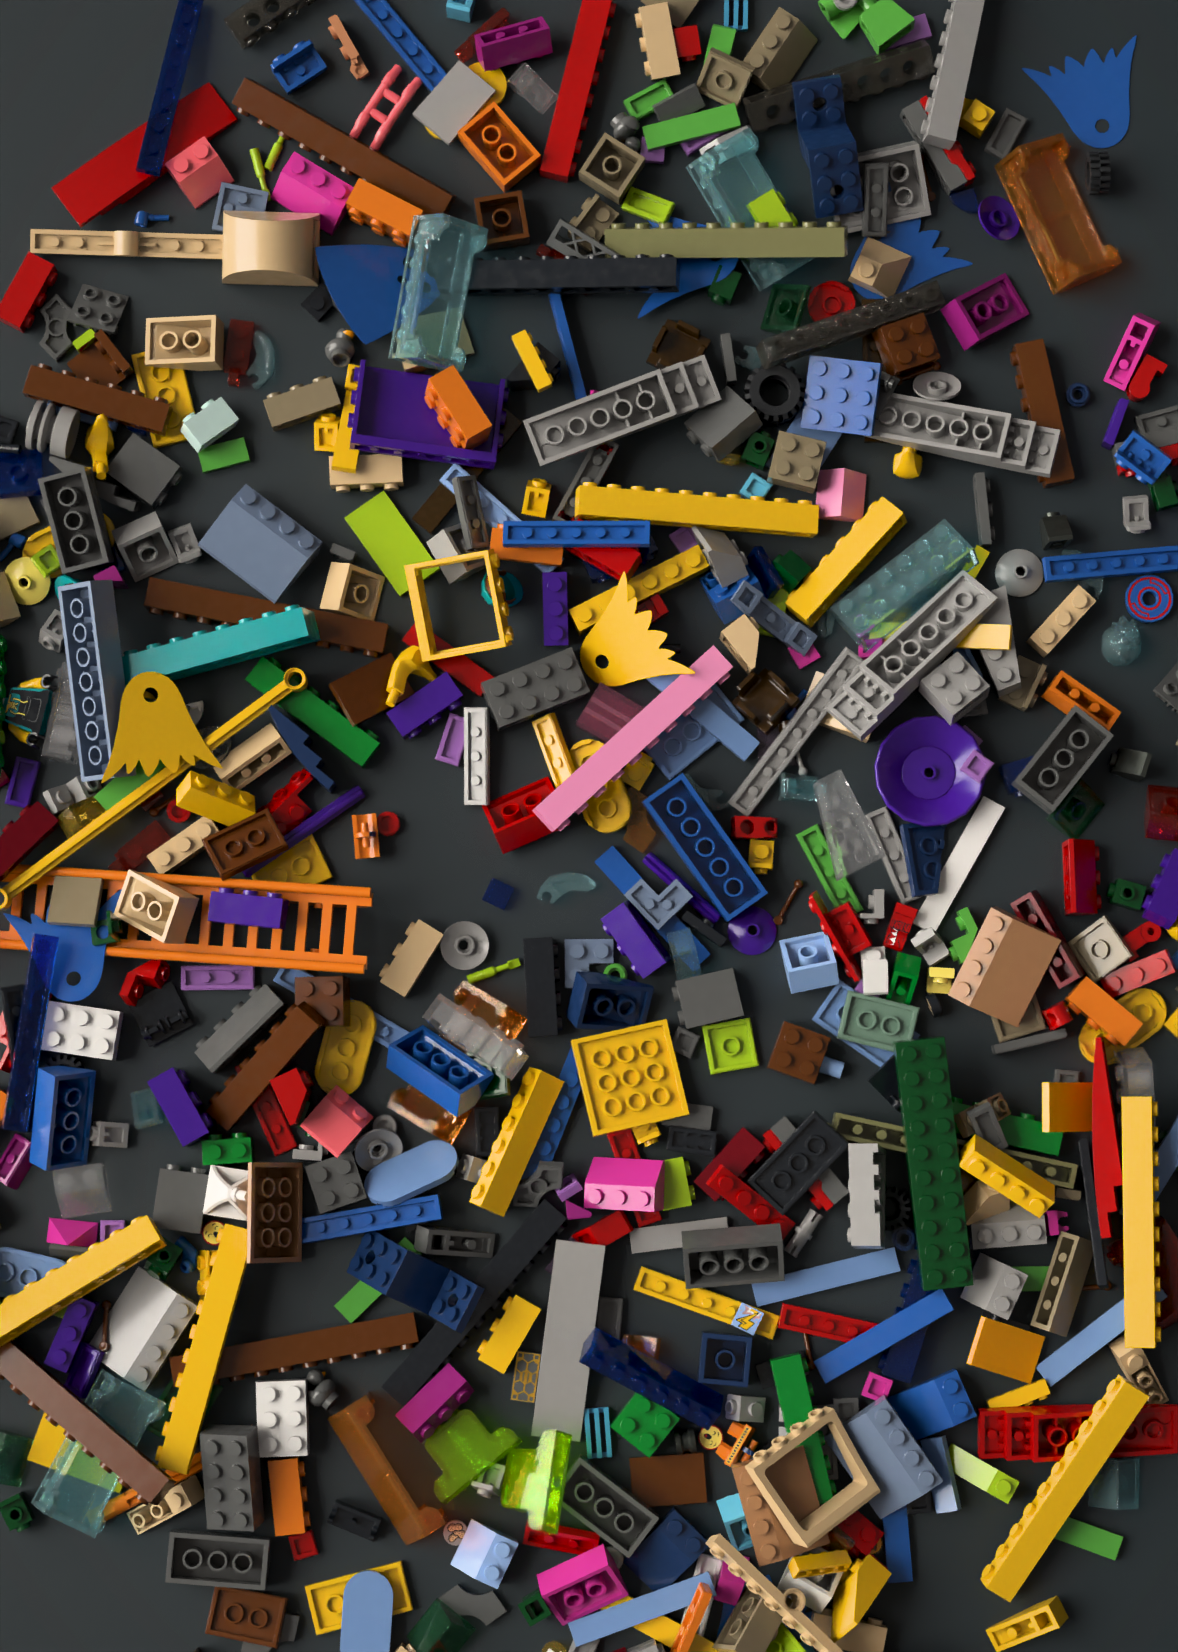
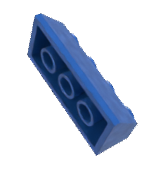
(438, 1070)
(62, 1117)

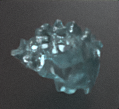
(1121, 642)

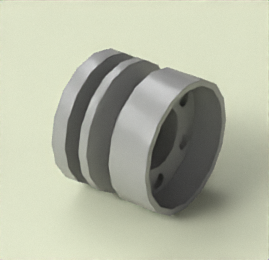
(48, 428)

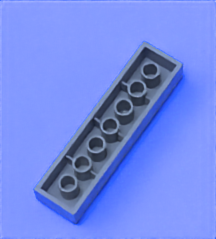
(93, 672)

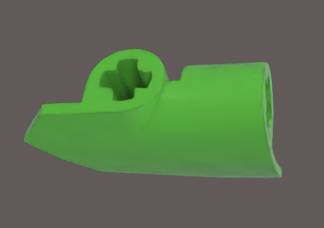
(841, 21)

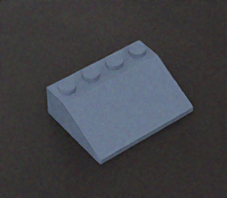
(260, 543)
(890, 1456)

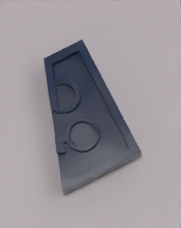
(922, 857)

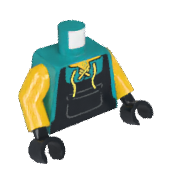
(29, 709)

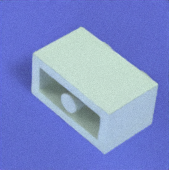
(208, 424)

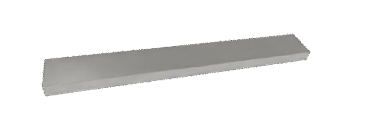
(795, 733)

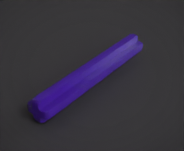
(669, 876)

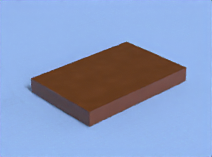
(364, 692)
(245, 844)
(669, 1479)
(247, 1616)

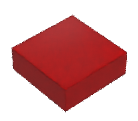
(303, 1545)

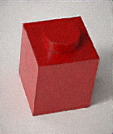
(687, 42)

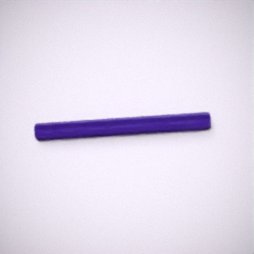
(314, 823)

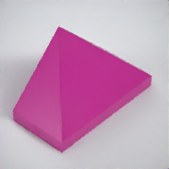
(72, 1232)

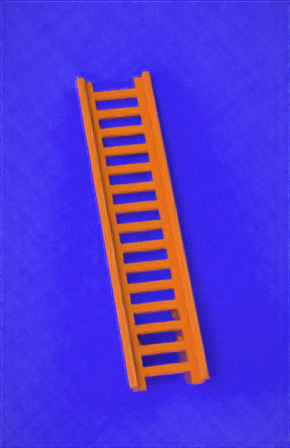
(304, 894)

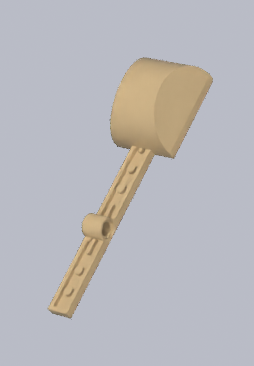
(253, 246)
(773, 1597)

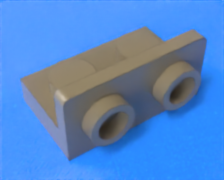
(593, 220)
(1031, 676)

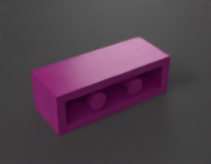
(513, 43)
(434, 1403)

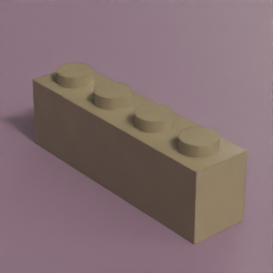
(1063, 1284)

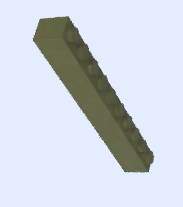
(729, 242)
(892, 1138)

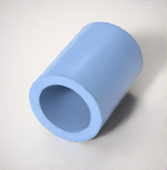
(832, 1067)

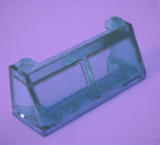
(730, 180)
(435, 291)
(76, 1484)

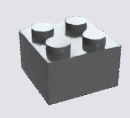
(336, 1182)

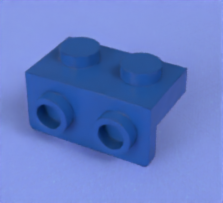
(298, 66)
(1142, 458)

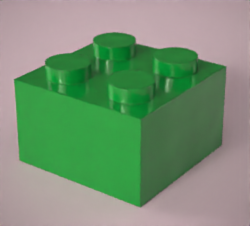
(644, 1423)

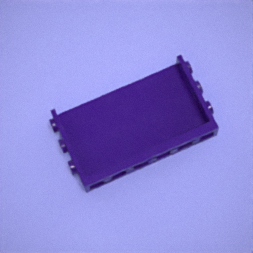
(396, 421)

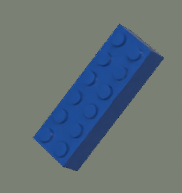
(704, 847)

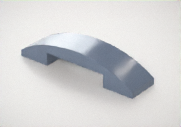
(773, 619)

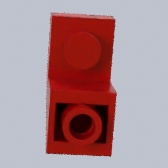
(150, 973)
(605, 1230)

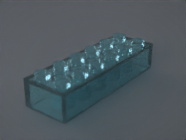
(904, 585)

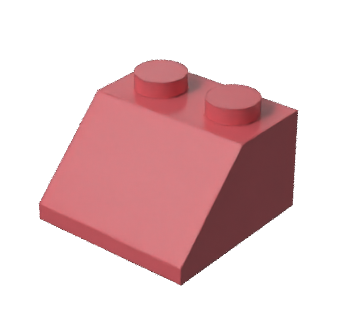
(199, 172)
(336, 1121)

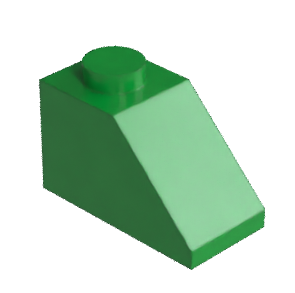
(903, 978)

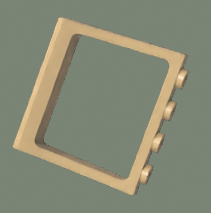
(835, 1509)

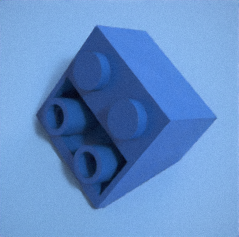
(721, 597)

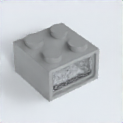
(954, 688)

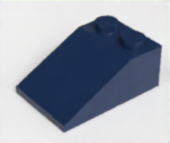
(608, 1002)
(667, 1551)

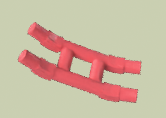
(387, 121)

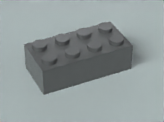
(76, 520)
(535, 689)
(1062, 759)
(733, 1256)
(232, 1477)
(606, 1506)
(218, 1559)

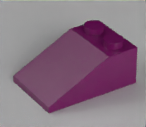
(984, 311)

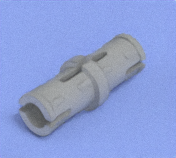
(803, 1233)

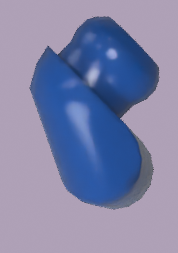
(189, 1256)

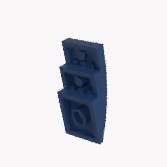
(299, 743)

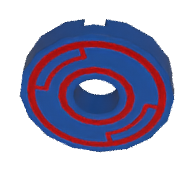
(1155, 586)

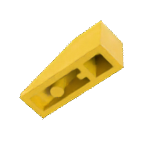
(1028, 1624)

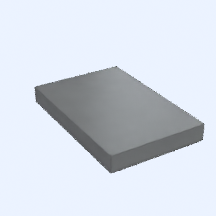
(454, 102)

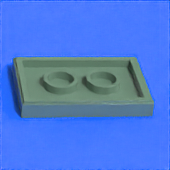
(876, 1021)

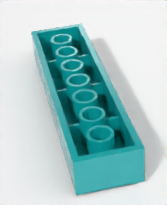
(225, 645)

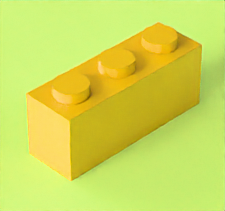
(214, 799)
(508, 1333)

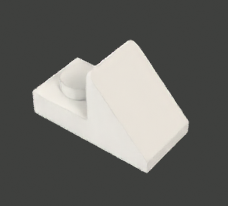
(874, 970)

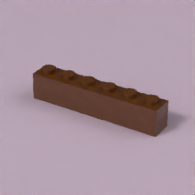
(95, 399)
(1041, 403)
(265, 1065)

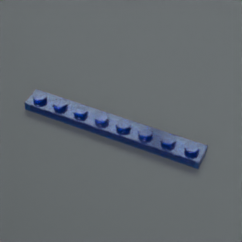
(169, 87)
(30, 1032)

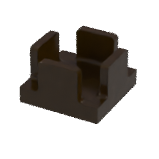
(676, 344)
(765, 700)

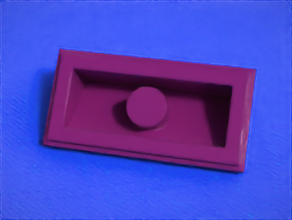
(113, 574)
(15, 1162)
(576, 1212)

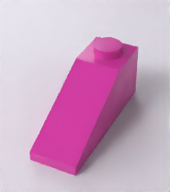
(1131, 350)

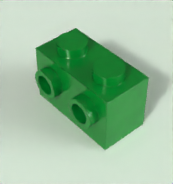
(227, 1151)

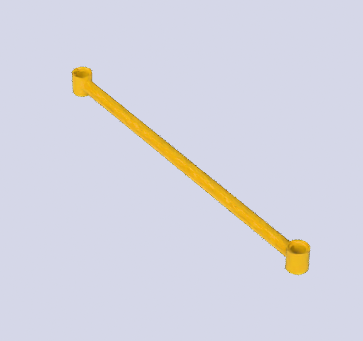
(148, 789)

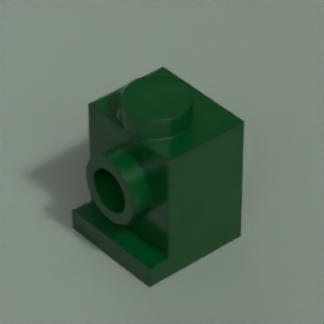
(1164, 493)
(19, 1503)
(534, 1607)

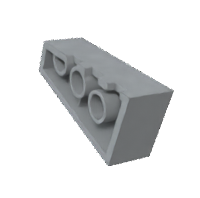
(1001, 664)
(867, 1195)

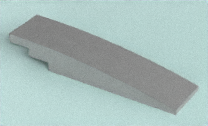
(622, 410)
(968, 434)
(911, 654)
(567, 1326)

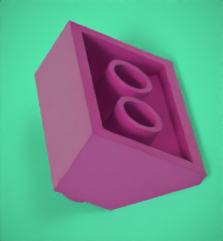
(311, 189)
(625, 1184)
(582, 1585)

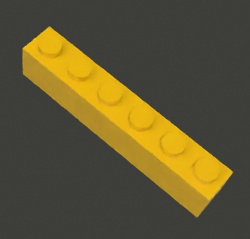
(846, 561)
(643, 586)
(516, 1141)

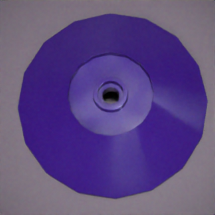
(924, 745)

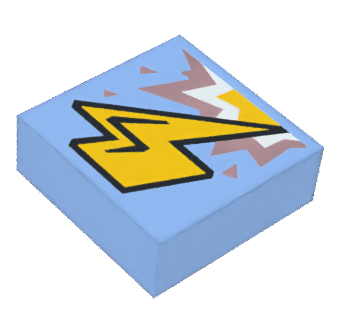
(747, 1318)

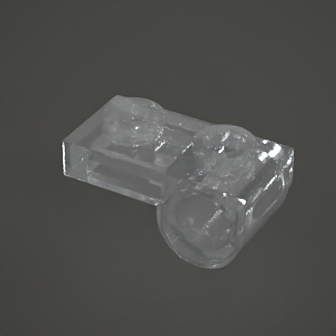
(532, 88)

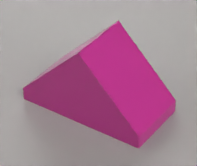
(728, 1586)

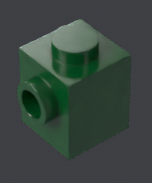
(724, 290)
(758, 450)
(791, 570)
(1126, 894)
(163, 1261)

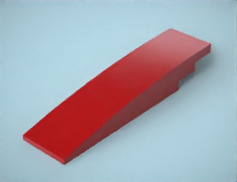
(112, 174)
(1105, 1142)
(1046, 1430)

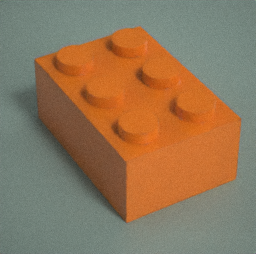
(499, 147)
(381, 211)
(457, 409)

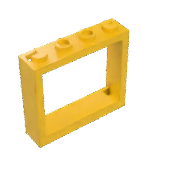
(422, 615)

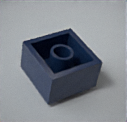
(724, 1359)

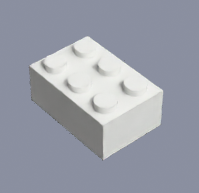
(82, 1030)
(282, 1417)

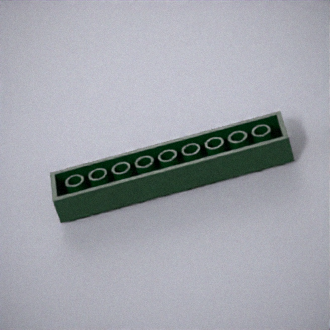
(933, 1163)

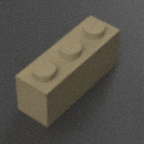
(302, 403)

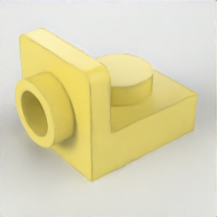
(939, 980)

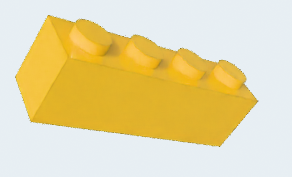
(1007, 1176)

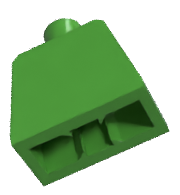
(884, 23)

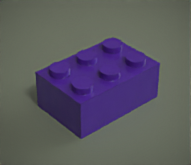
(181, 1106)

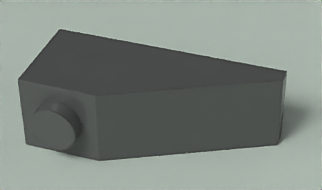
(454, 1241)

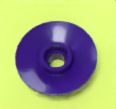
(998, 218)
(748, 943)

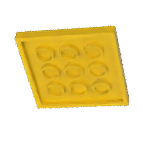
(629, 1077)

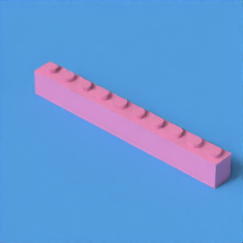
(632, 739)

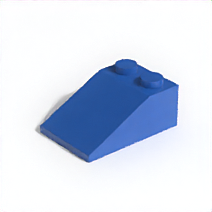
(933, 1404)

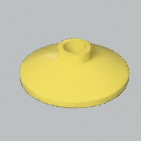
(37, 586)

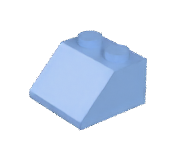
(809, 962)
(484, 1553)

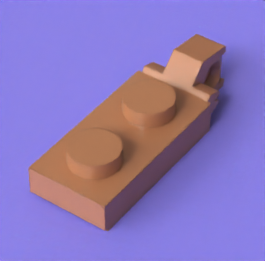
(348, 49)

